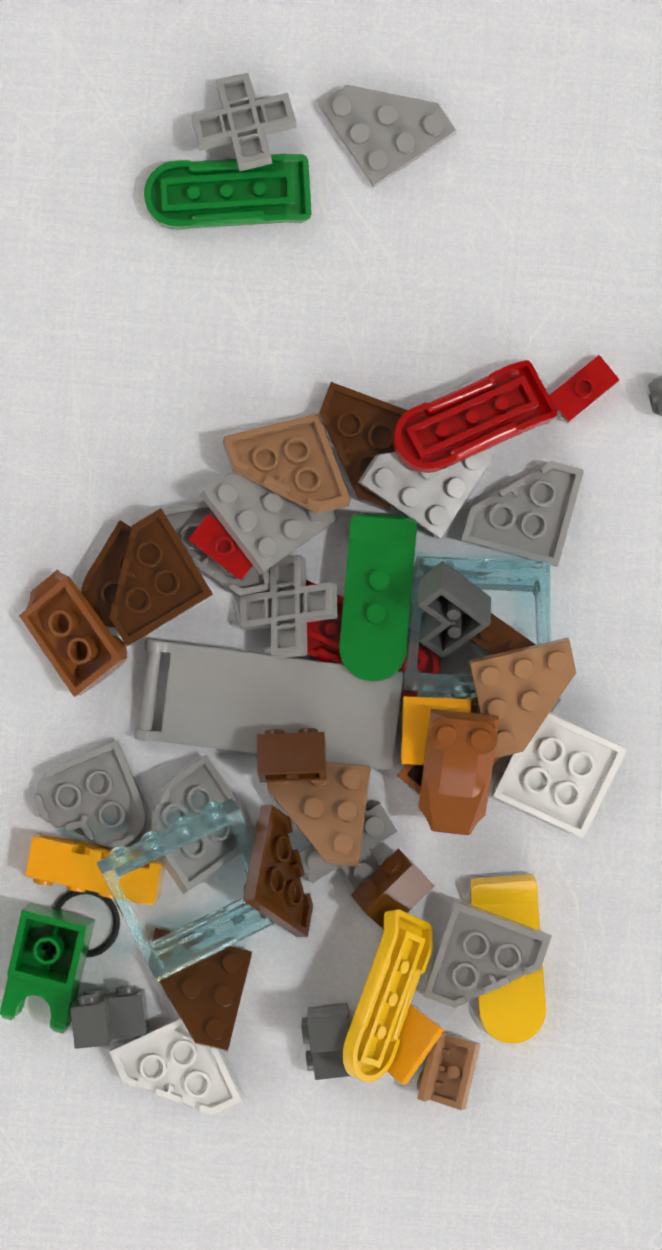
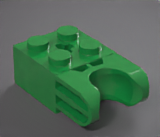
(47, 973)

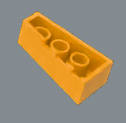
(75, 865)

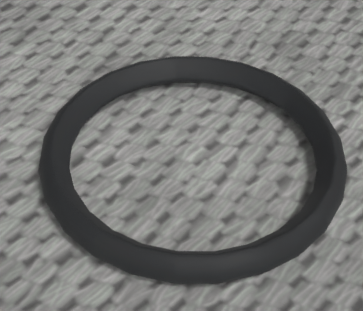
(116, 919)

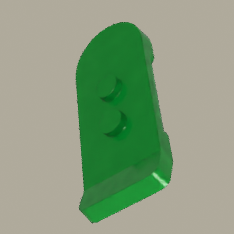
(219, 195)
(377, 595)

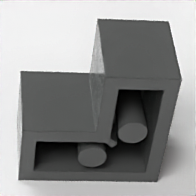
(452, 609)
(108, 1016)
(326, 1032)

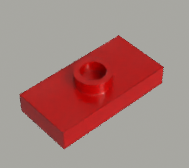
(583, 388)
(220, 546)

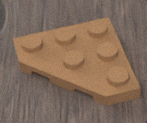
(291, 461)
(522, 689)
(329, 810)

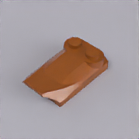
(72, 634)
(457, 770)

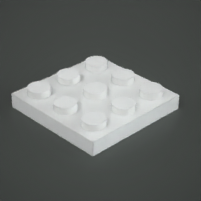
(561, 774)

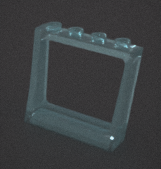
(486, 575)
(205, 934)

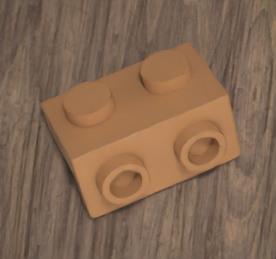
(449, 1071)

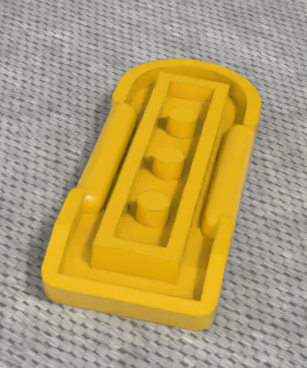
(387, 995)
(519, 1008)

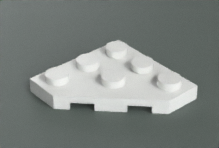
(177, 1068)

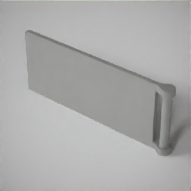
(233, 695)

